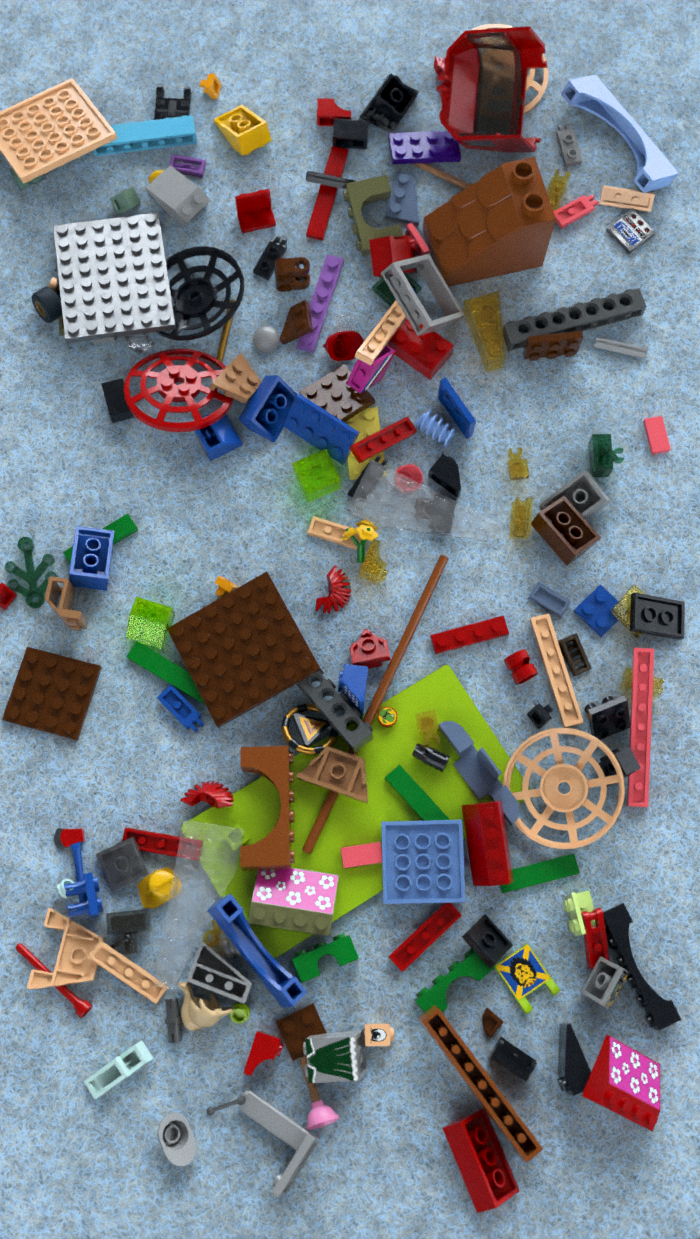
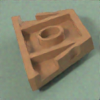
(237, 380)
(338, 773)

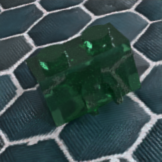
(601, 455)

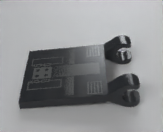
(172, 106)

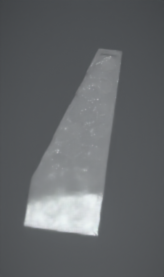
(402, 503)
(201, 876)

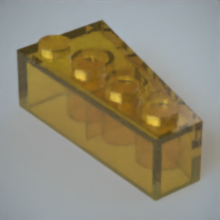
(485, 324)

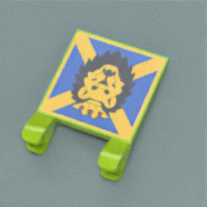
(524, 974)

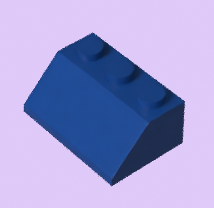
(268, 407)

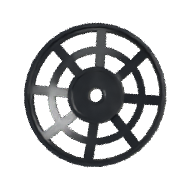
(205, 289)

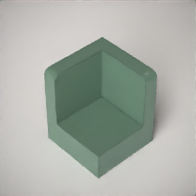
(125, 200)

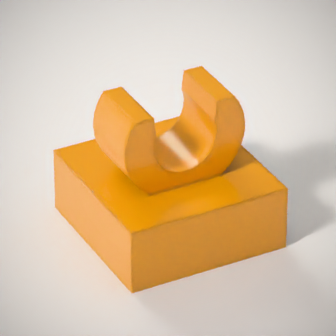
(211, 86)
(225, 586)

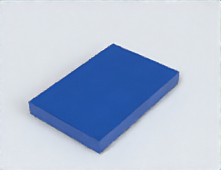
(456, 408)

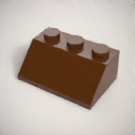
(565, 530)

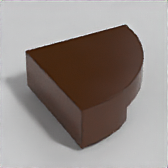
(491, 1022)

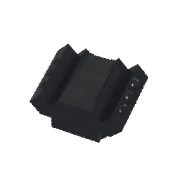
(389, 103)

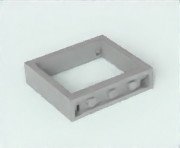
(409, 301)

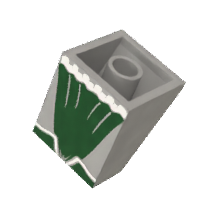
(335, 1057)

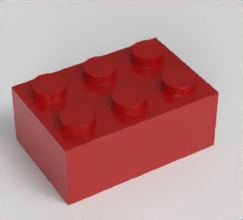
(423, 352)

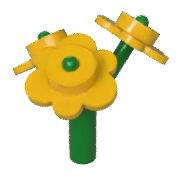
(366, 532)

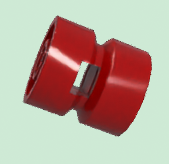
(520, 666)

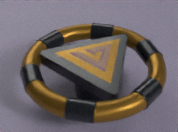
(309, 730)

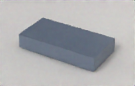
(549, 599)

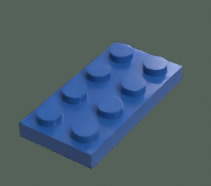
(321, 429)

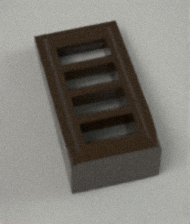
(568, 657)

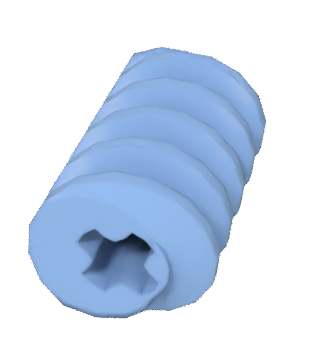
(435, 428)

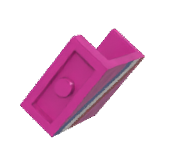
(365, 376)

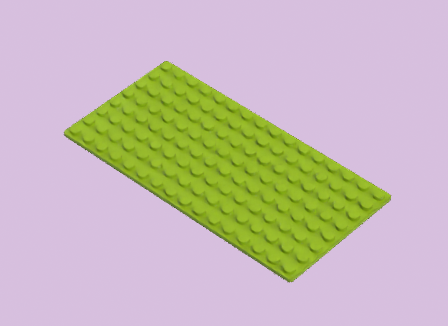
(358, 822)

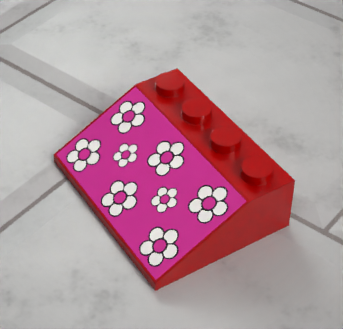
(625, 1083)

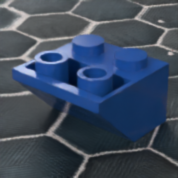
(218, 438)

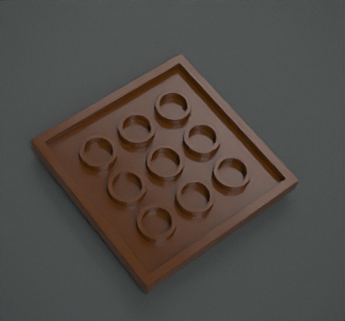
(52, 693)

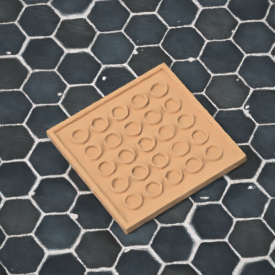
(51, 130)

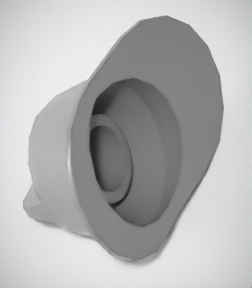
(176, 1139)

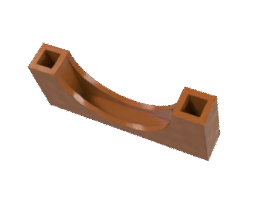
(275, 849)

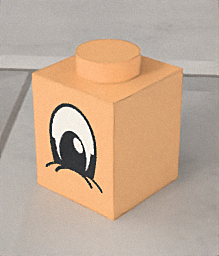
(378, 1034)

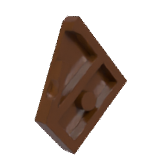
(297, 322)

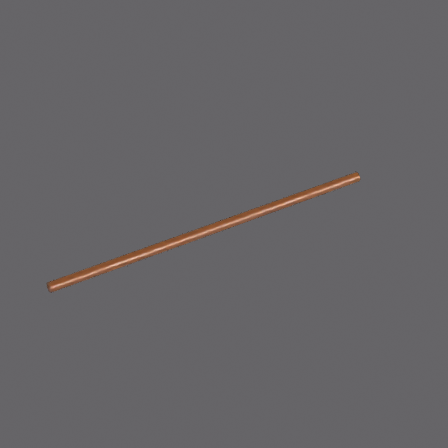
(381, 691)

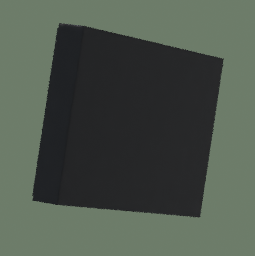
(657, 616)

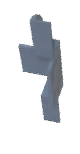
(479, 770)

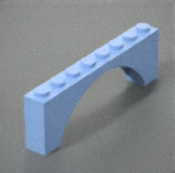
(652, 166)

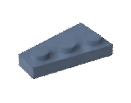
(402, 201)

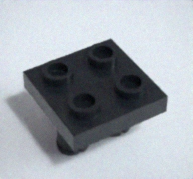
(608, 717)

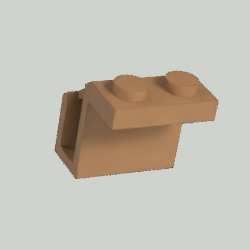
(73, 619)

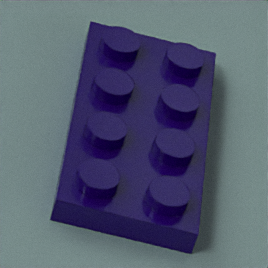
(423, 147)

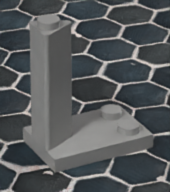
(285, 1129)

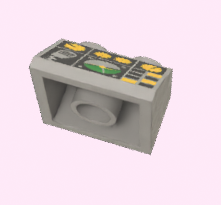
(605, 982)

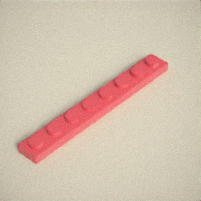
(641, 725)

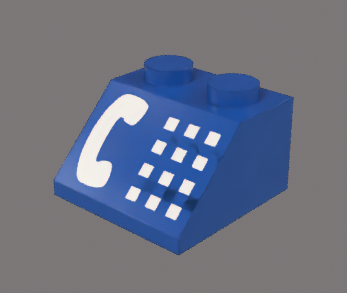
(353, 686)

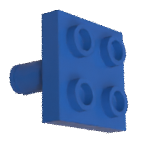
(92, 905)

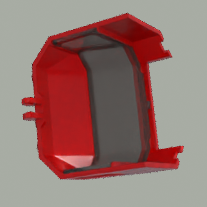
(488, 88)

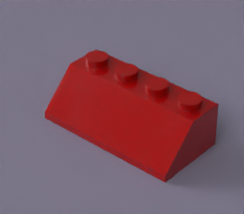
(487, 843)
(481, 1160)

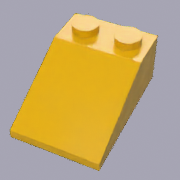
(243, 129)

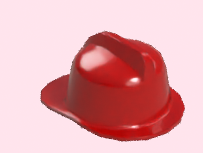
(343, 345)

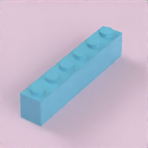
(151, 135)

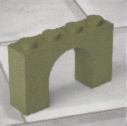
(358, 196)

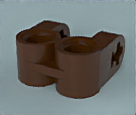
(287, 274)

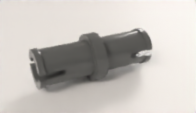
(173, 1020)

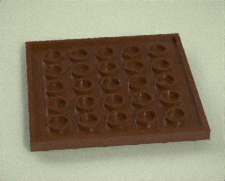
(243, 649)

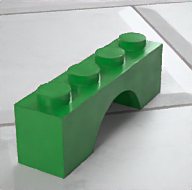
(470, 967)

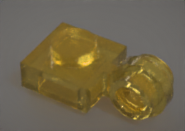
(216, 932)

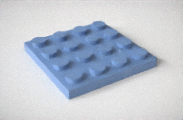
(423, 862)

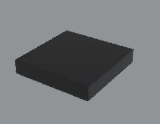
(487, 941)

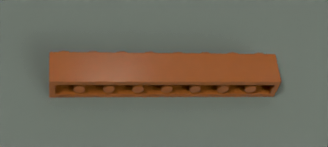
(480, 1084)

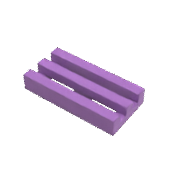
(186, 168)

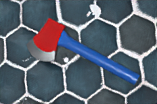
(72, 837)

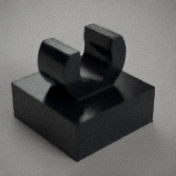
(540, 715)

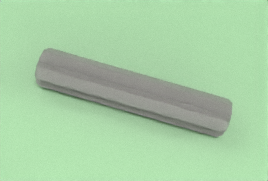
(620, 347)

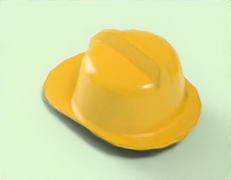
(156, 888)

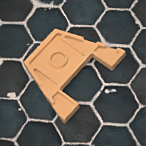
(72, 960)

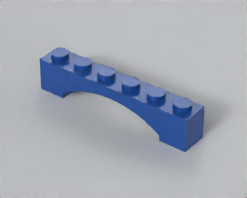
(279, 982)

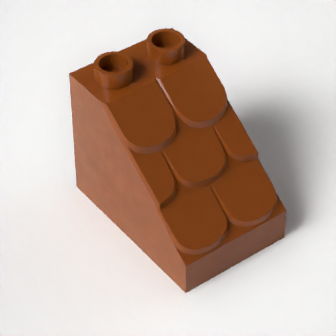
(492, 225)

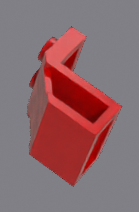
(389, 250)

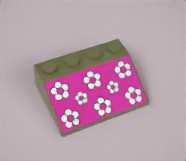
(294, 900)

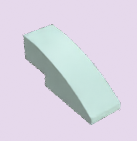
(118, 1069)

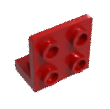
(254, 211)

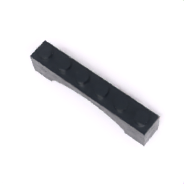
(659, 1011)

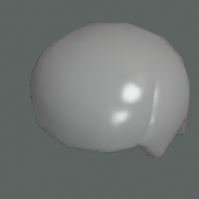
(266, 339)

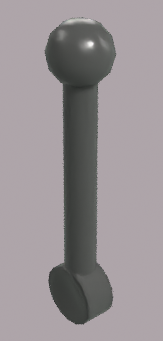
(240, 1100)

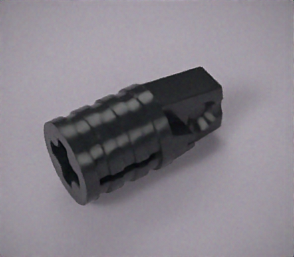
(431, 757)

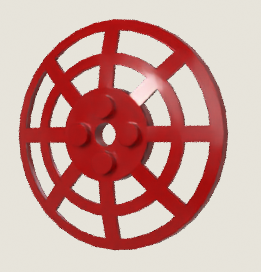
(185, 392)

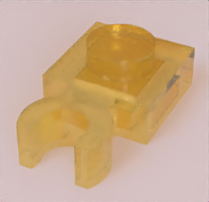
(517, 467)
(427, 724)

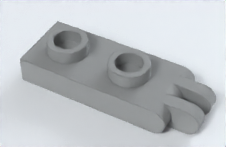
(568, 146)

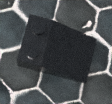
(571, 1062)

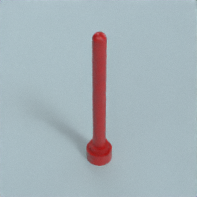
(82, 1007)

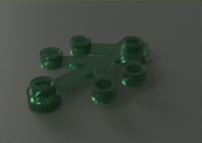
(31, 576)

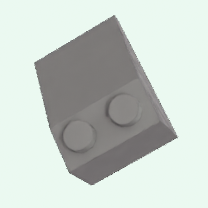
(178, 196)
(582, 493)

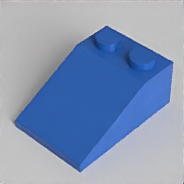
(91, 558)

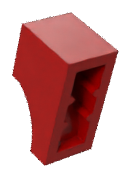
(328, 111)
(263, 1048)

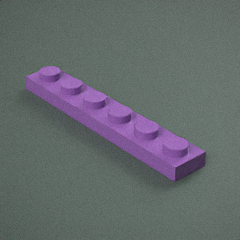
(321, 301)

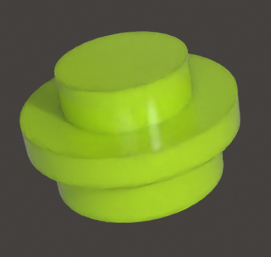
(240, 1013)

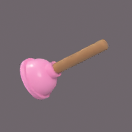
(320, 1114)

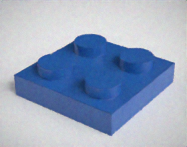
(597, 610)

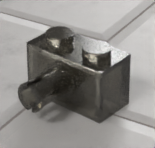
(129, 923)

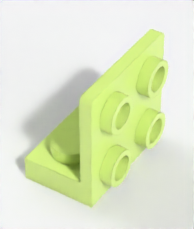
(575, 904)

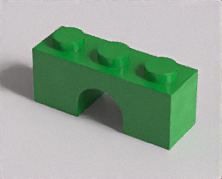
(307, 963)

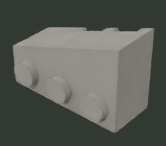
(217, 975)

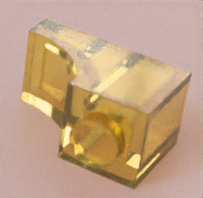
(373, 567)

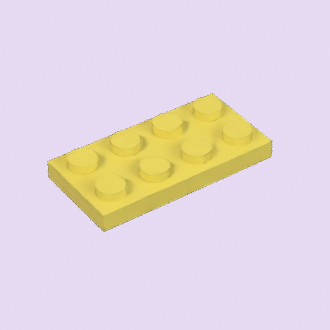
(367, 424)

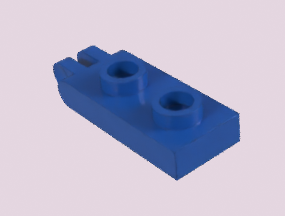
(180, 708)

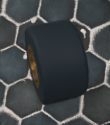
(47, 304)

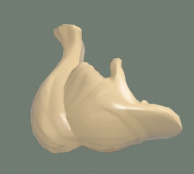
(198, 1011)

